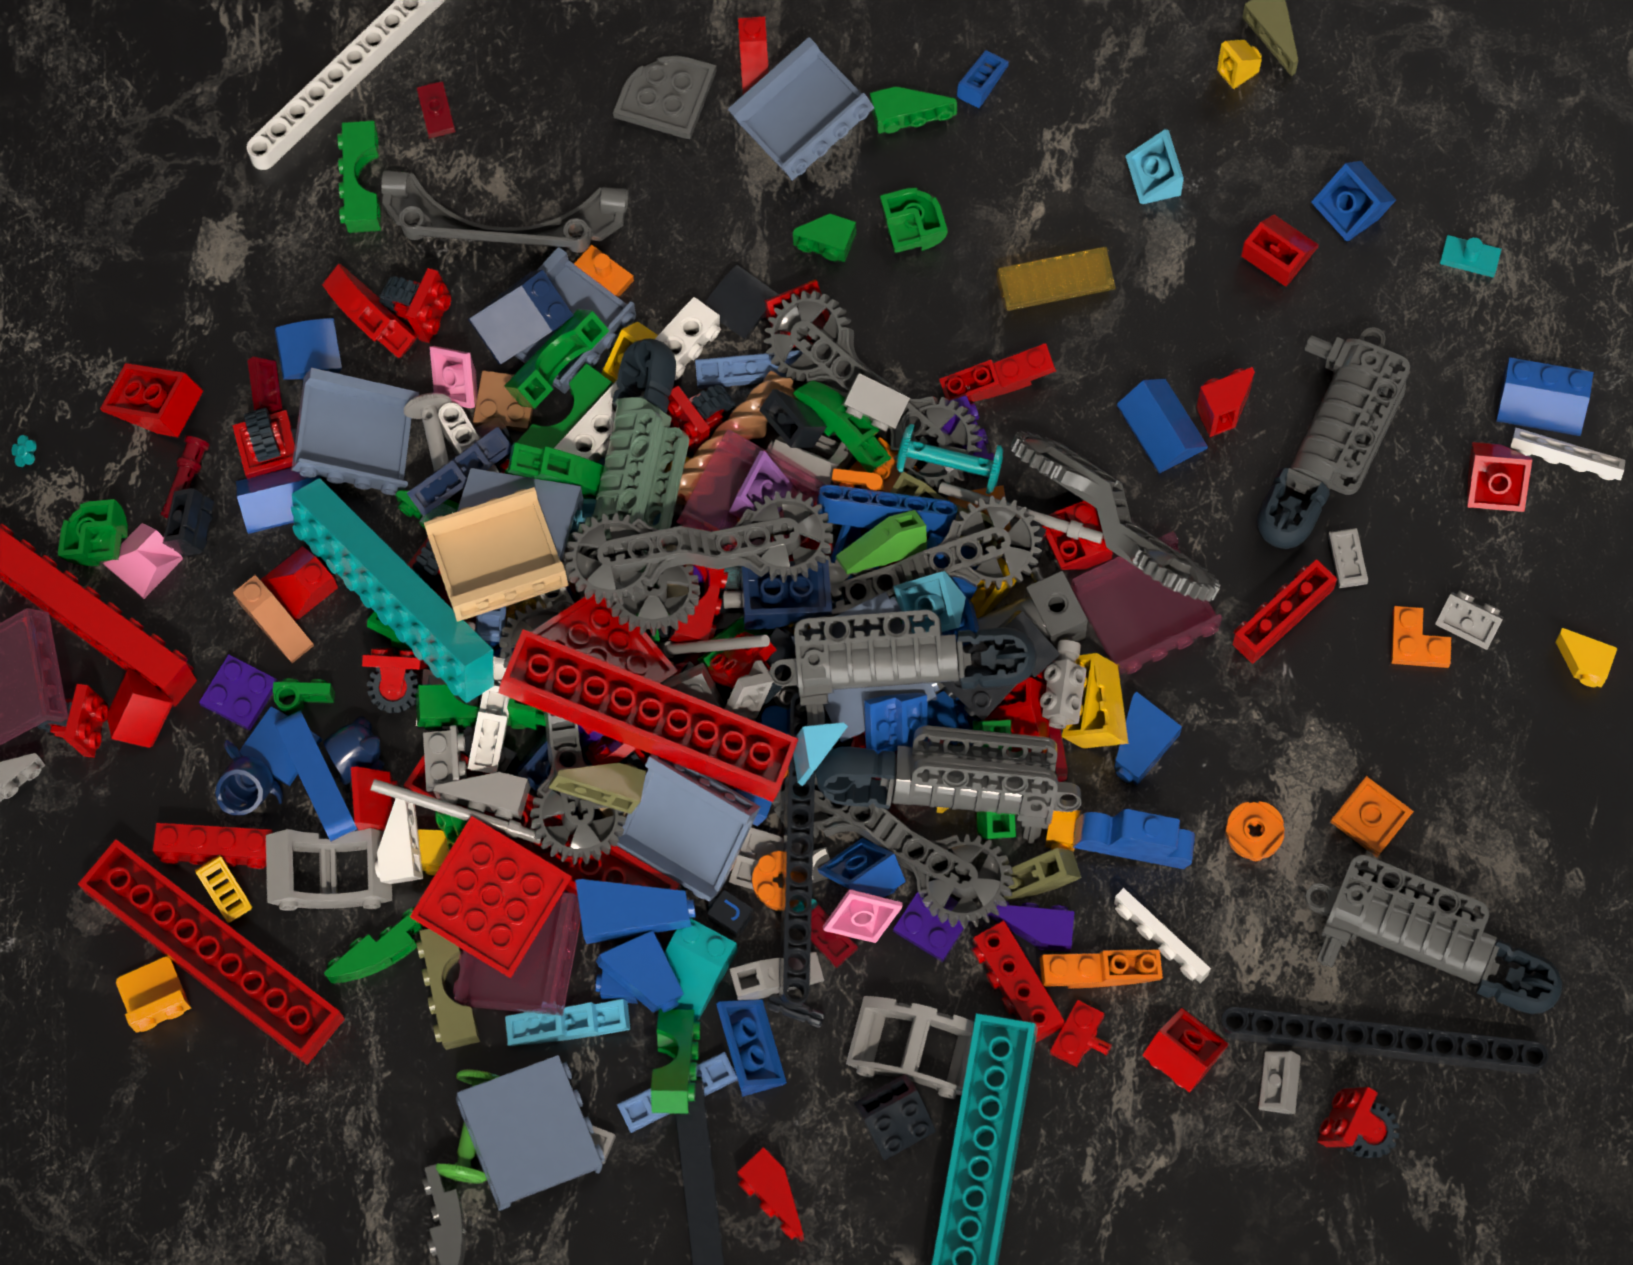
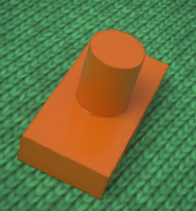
(604, 271)

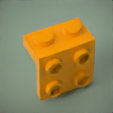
(152, 994)

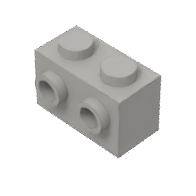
(875, 402)

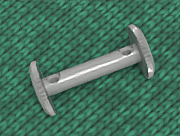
(426, 407)

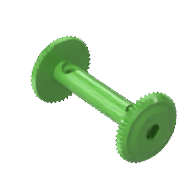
(462, 1169)

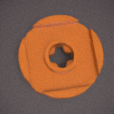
(1255, 847)
(762, 880)

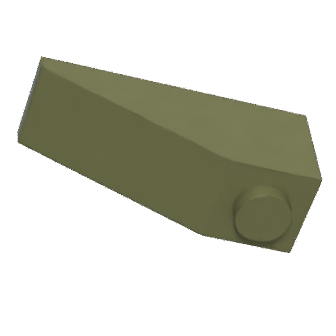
(1272, 25)
(607, 784)
(1043, 874)

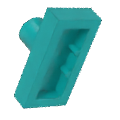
(1470, 255)

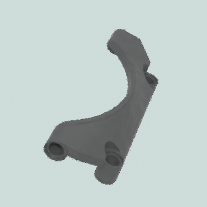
(410, 203)

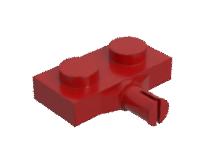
(1079, 1035)

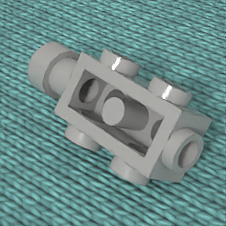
(1064, 687)

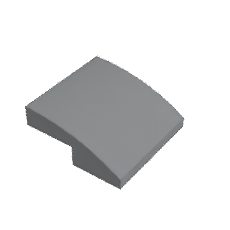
(756, 845)

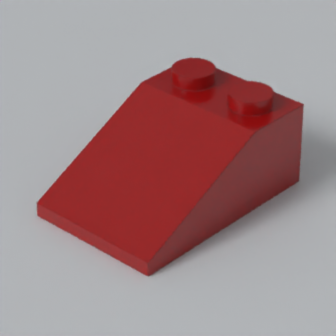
(153, 398)

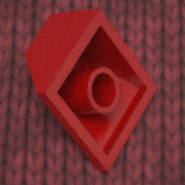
(1498, 477)
(300, 583)

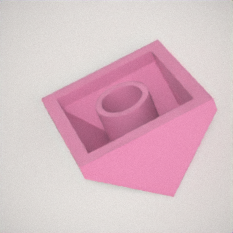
(454, 375)
(144, 560)
(862, 916)

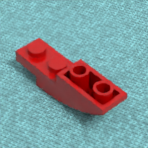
(367, 312)
(999, 378)

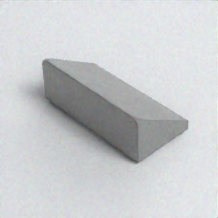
(1280, 1081)

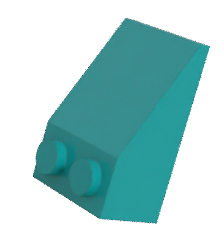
(699, 964)

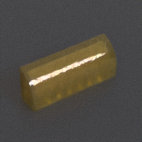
(1055, 279)

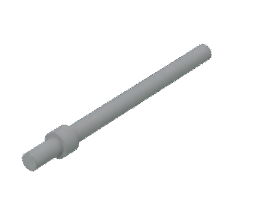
(1073, 529)
(671, 649)
(511, 829)

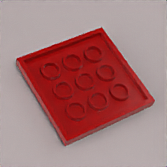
(595, 632)
(491, 897)

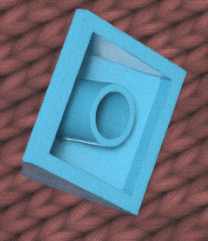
(1156, 169)
(934, 594)
(813, 746)

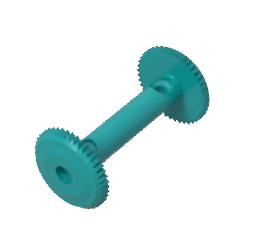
(949, 458)

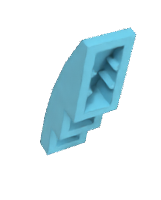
(576, 1023)

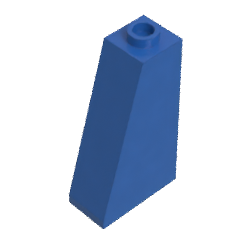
(627, 910)

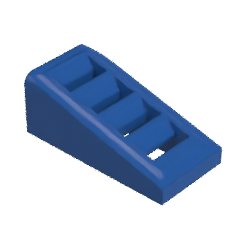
(975, 93)

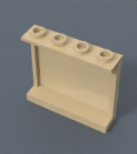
(495, 554)

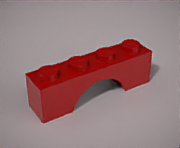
(700, 624)

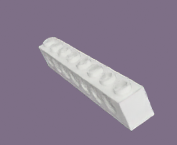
(692, 317)

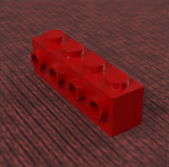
(1283, 612)
(204, 843)
(1016, 980)

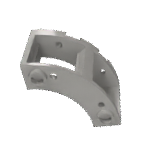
(812, 464)
(280, 870)
(869, 1031)

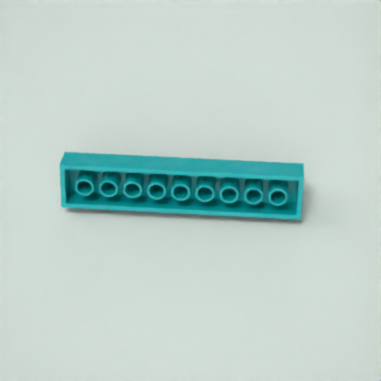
(393, 591)
(985, 1142)

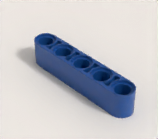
(870, 507)
(315, 776)

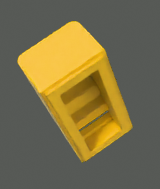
(234, 910)

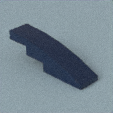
(454, 474)

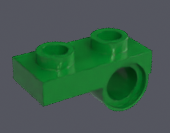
(315, 691)

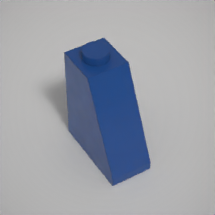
(1149, 737)
(643, 972)

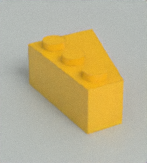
(1102, 707)

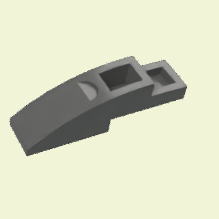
(449, 1238)

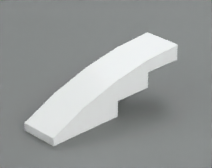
(490, 725)

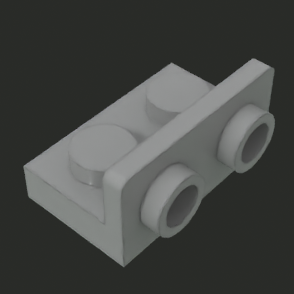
(1469, 619)
(750, 692)
(444, 757)

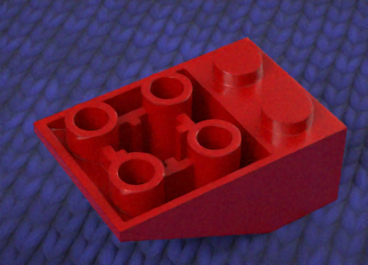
(1024, 710)

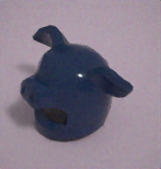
(354, 747)
(245, 782)

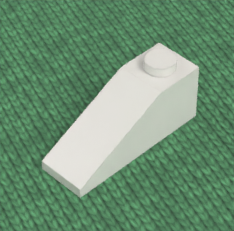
(400, 849)

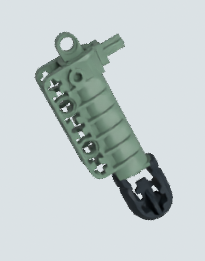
(642, 442)

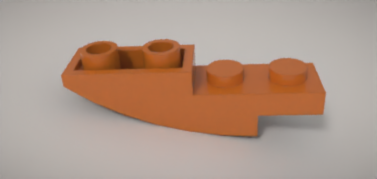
(1101, 969)

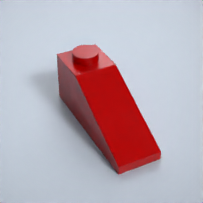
(753, 50)

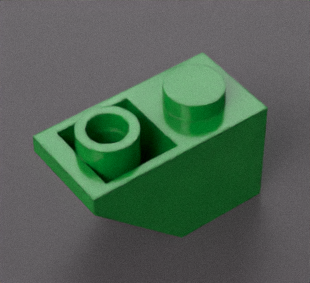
(827, 236)

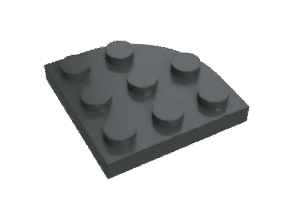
(666, 95)

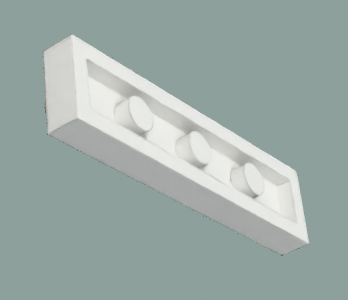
(1577, 457)
(1169, 944)

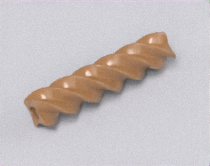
(744, 420)

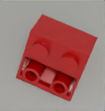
(1278, 249)
(1223, 400)
(1079, 553)

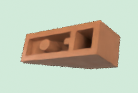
(272, 618)

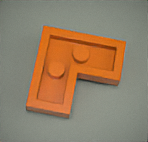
(1412, 647)

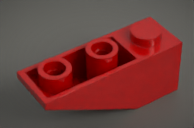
(770, 1184)

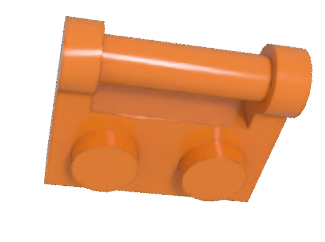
(858, 479)

